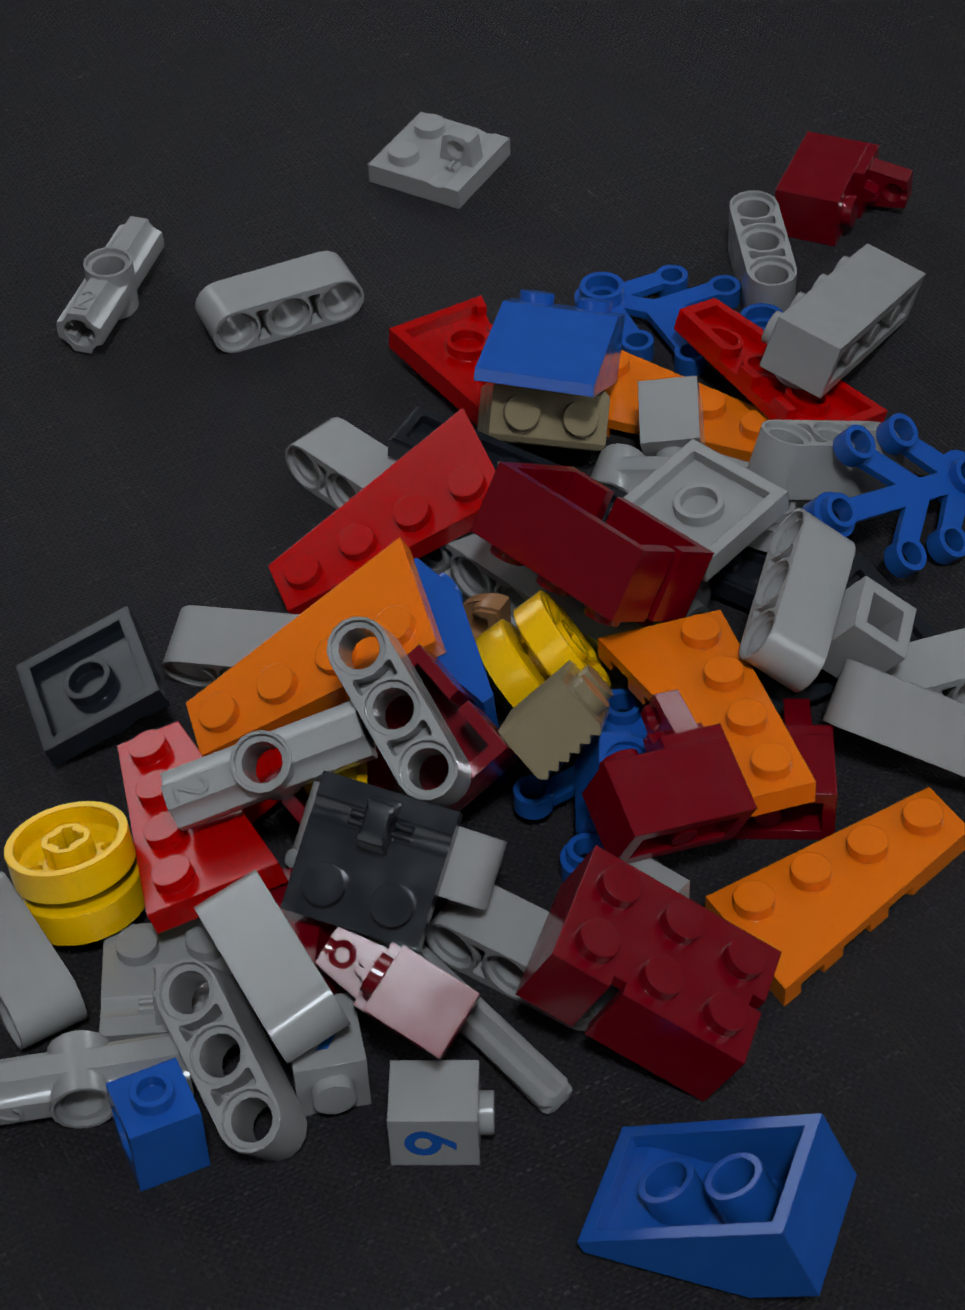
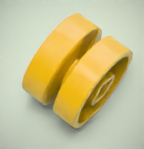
(535, 650)
(77, 871)

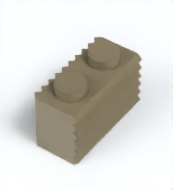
(544, 417)
(557, 718)

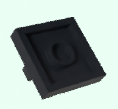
(91, 686)
(372, 861)

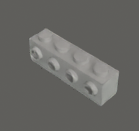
(839, 320)

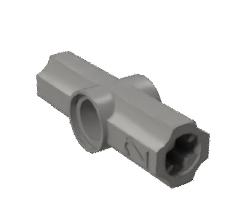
(110, 284)
(228, 777)
(73, 1074)

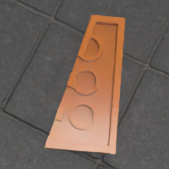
(728, 422)
(291, 670)
(718, 686)
(841, 885)

